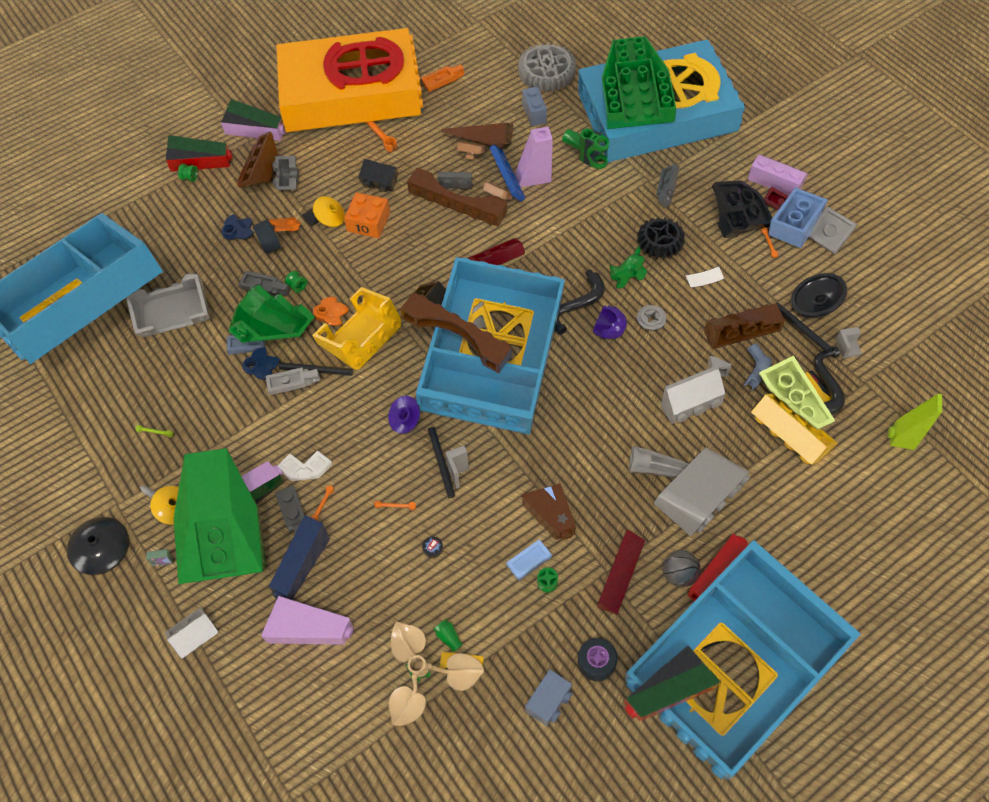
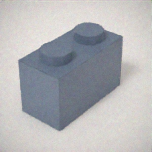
(534, 106)
(548, 698)

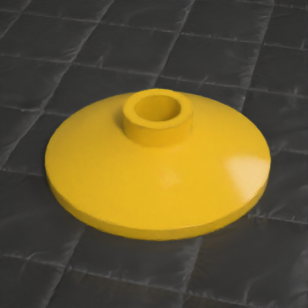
(328, 211)
(160, 504)

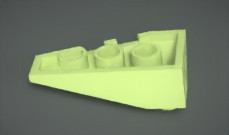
(796, 391)

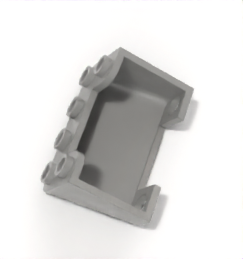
(168, 307)
(701, 490)

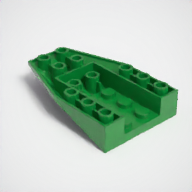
(636, 85)
(215, 520)

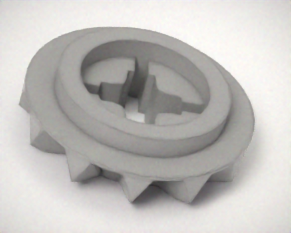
(648, 312)

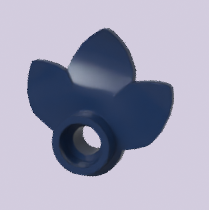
(237, 228)
(262, 364)

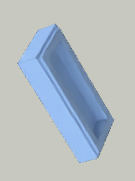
(529, 560)

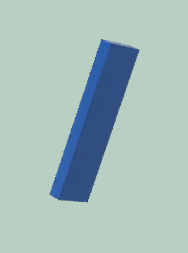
(507, 173)

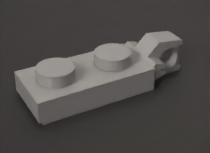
(291, 380)

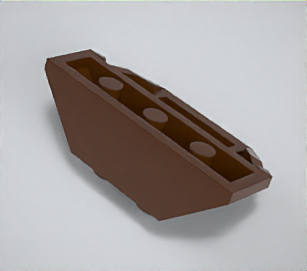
(259, 162)

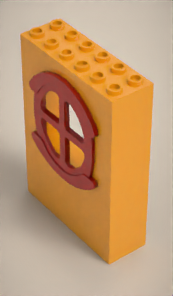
(320, 96)

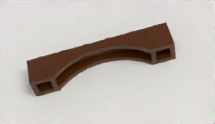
(487, 209)
(424, 313)

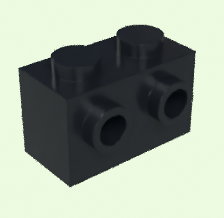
(378, 175)

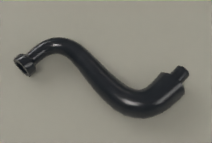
(598, 288)
(837, 395)

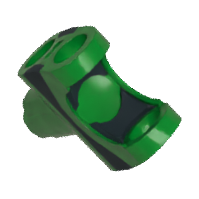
(588, 146)

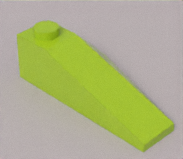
(914, 425)

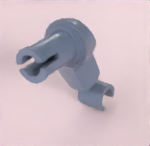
(762, 363)

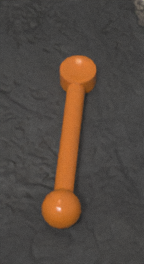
(774, 254)
(329, 490)
(411, 506)

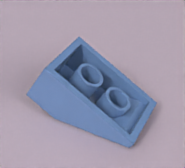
(797, 217)

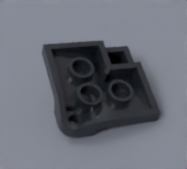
(740, 208)

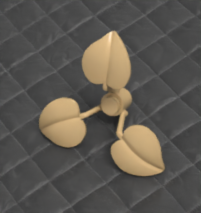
(406, 642)

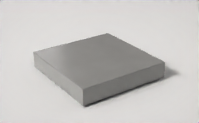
(832, 230)

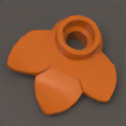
(284, 224)
(330, 311)

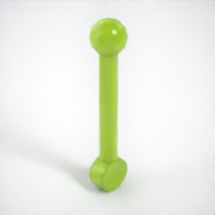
(139, 428)

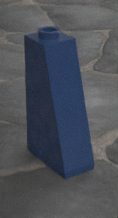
(299, 558)

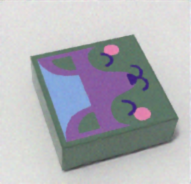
(159, 557)

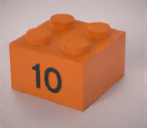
(367, 215)

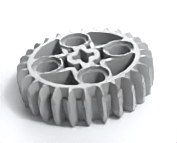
(547, 67)

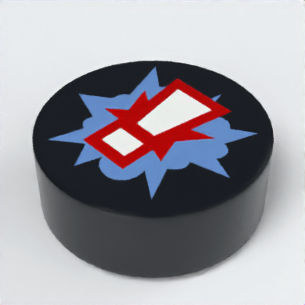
(432, 547)

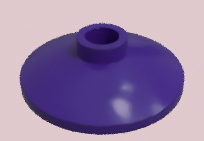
(404, 414)

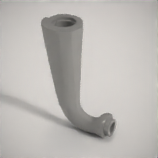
(654, 463)

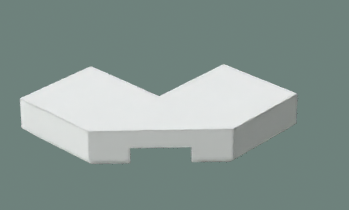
(312, 469)

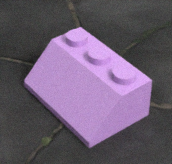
(776, 175)

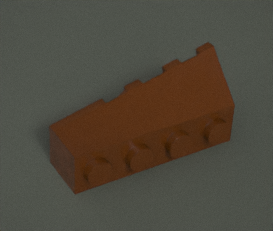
(744, 326)

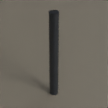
(803, 328)
(321, 369)
(441, 462)

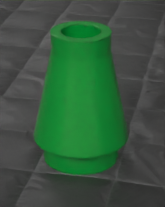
(447, 634)

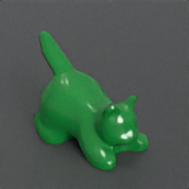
(629, 268)

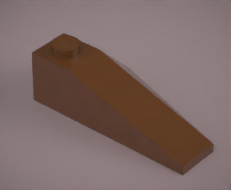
(488, 134)

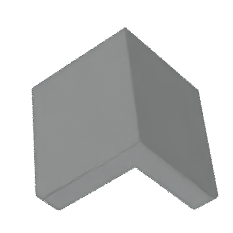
(847, 342)

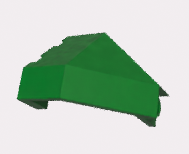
(267, 317)

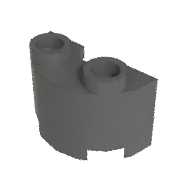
(286, 171)

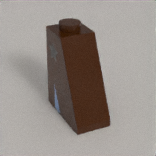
(551, 511)

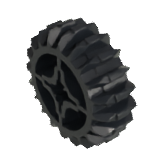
(661, 238)

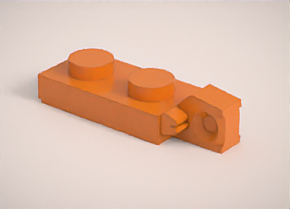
(442, 77)

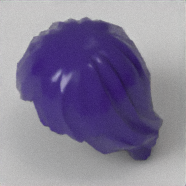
(610, 323)

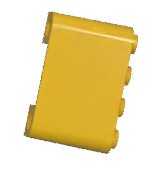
(364, 332)

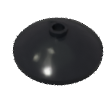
(819, 295)
(103, 553)

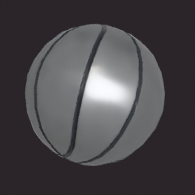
(681, 568)

